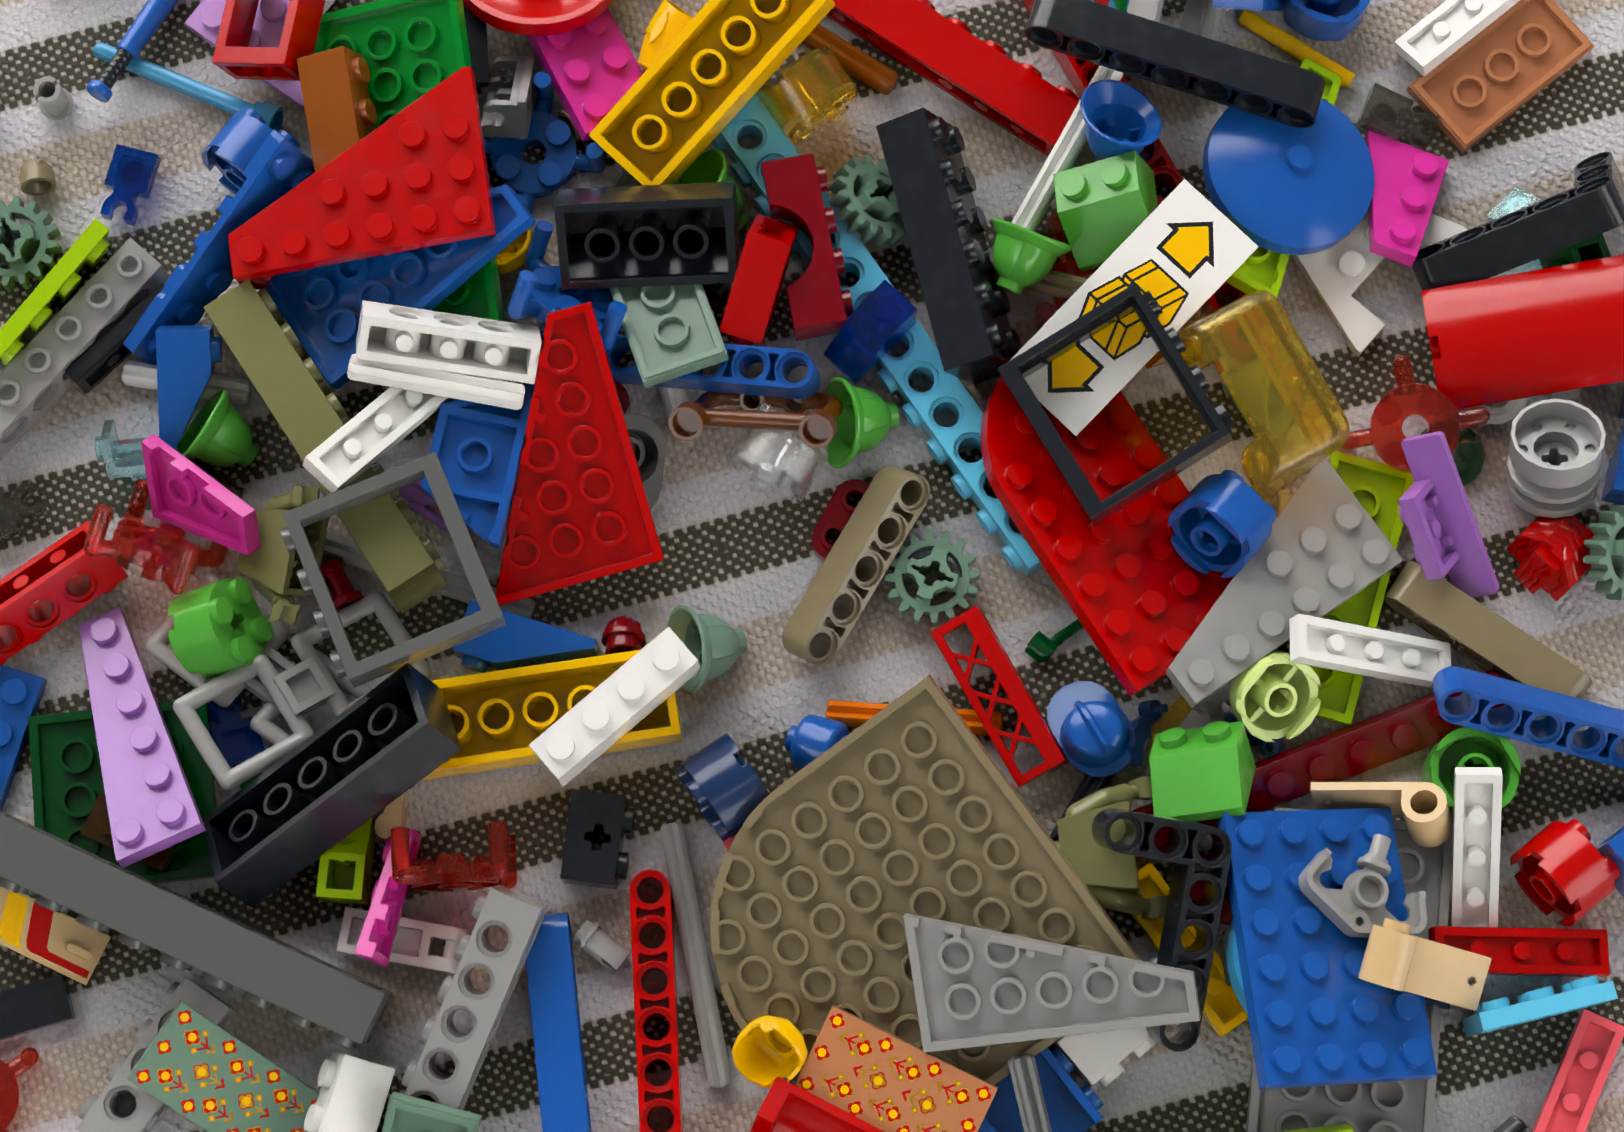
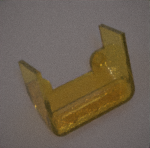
(1272, 385)

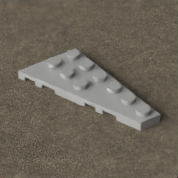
(1312, 563)
(1011, 988)

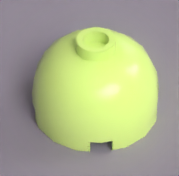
(1275, 697)

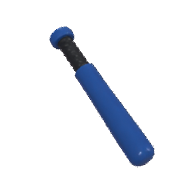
(130, 47)

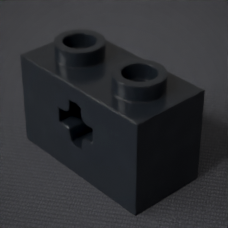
(586, 815)

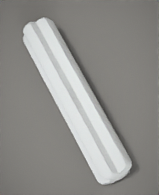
(145, 376)

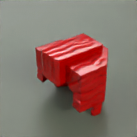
(1551, 554)

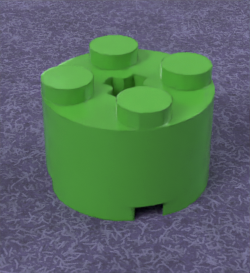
(218, 628)
(1471, 749)

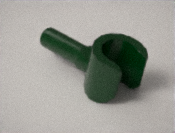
(1042, 647)

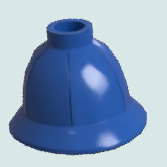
(1118, 119)

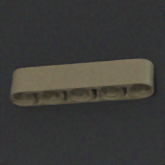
(855, 565)
(1481, 633)

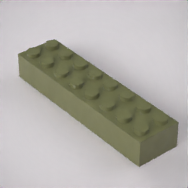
(308, 417)

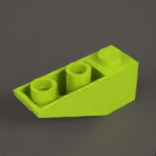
(347, 868)

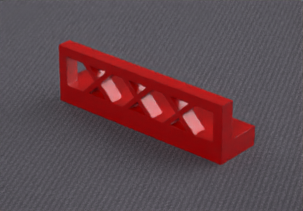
(1013, 686)

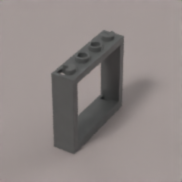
(327, 617)

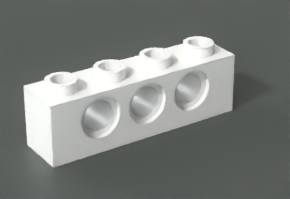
(448, 342)

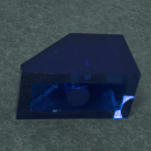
(871, 332)

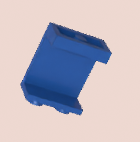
(1067, 1104)

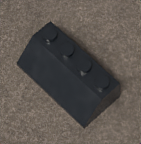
(647, 235)

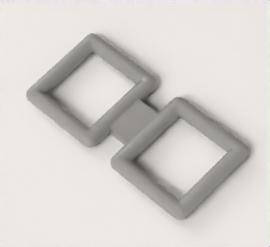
(293, 691)
(262, 722)

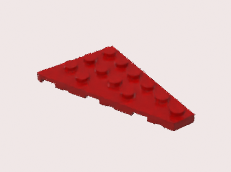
(392, 192)
(578, 482)

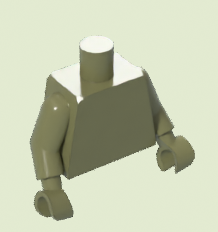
(271, 565)
(1107, 873)

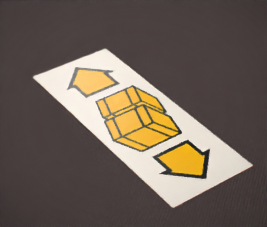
(1178, 256)

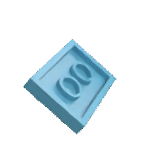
(1539, 1005)

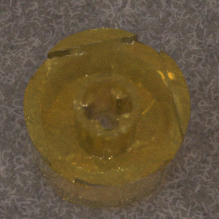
(807, 93)

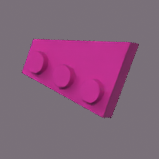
(1402, 196)
(195, 500)
(385, 909)

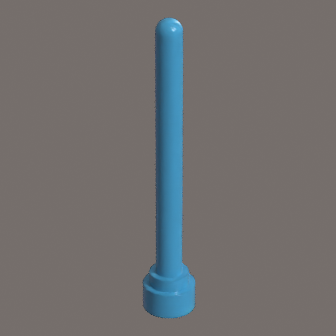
(270, 112)

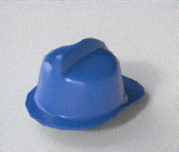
(1090, 728)

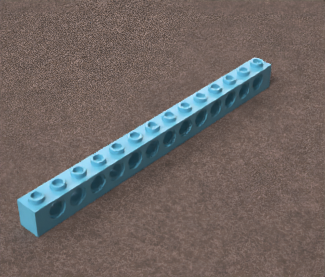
(894, 372)

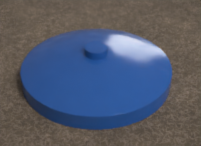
(1287, 183)

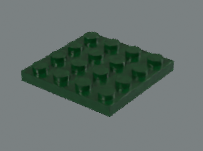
(70, 778)

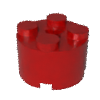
(1564, 871)

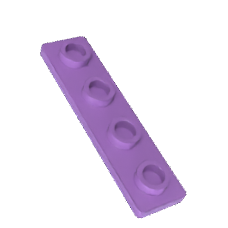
(1442, 518)

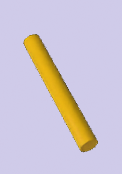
(1292, 45)

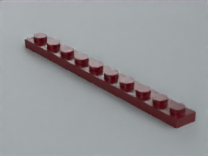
(1340, 755)

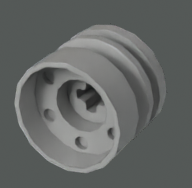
(1554, 458)

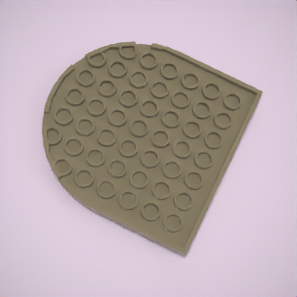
(877, 829)

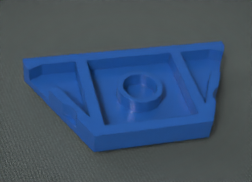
(481, 460)

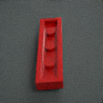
(1532, 949)

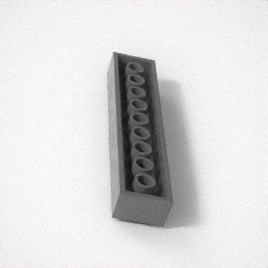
(188, 934)

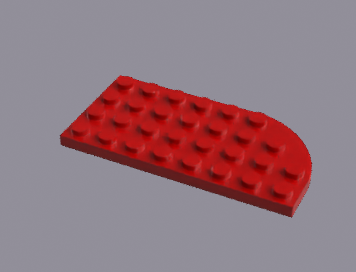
(1117, 574)

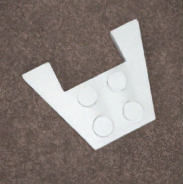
(1346, 266)

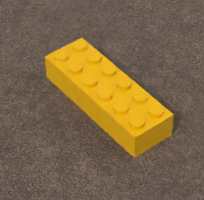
(702, 83)
(509, 708)

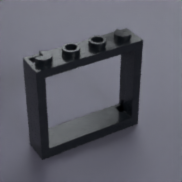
(1170, 347)

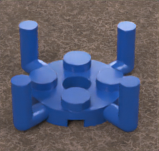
(561, 157)
(542, 293)

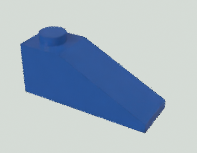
(184, 367)
(522, 644)

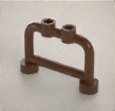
(814, 428)

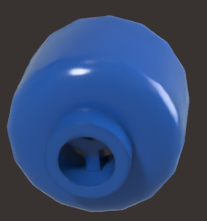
(813, 738)

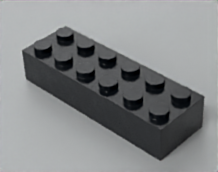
(949, 245)
(330, 785)

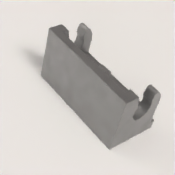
(510, 99)

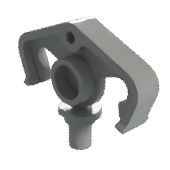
(1363, 893)

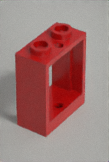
(266, 63)
(758, 280)

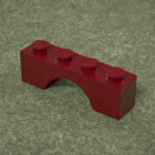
(795, 196)

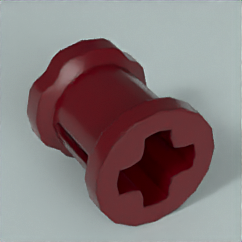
(339, 584)

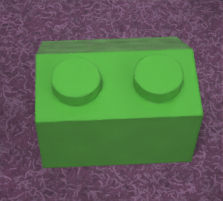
(1103, 205)
(1201, 771)

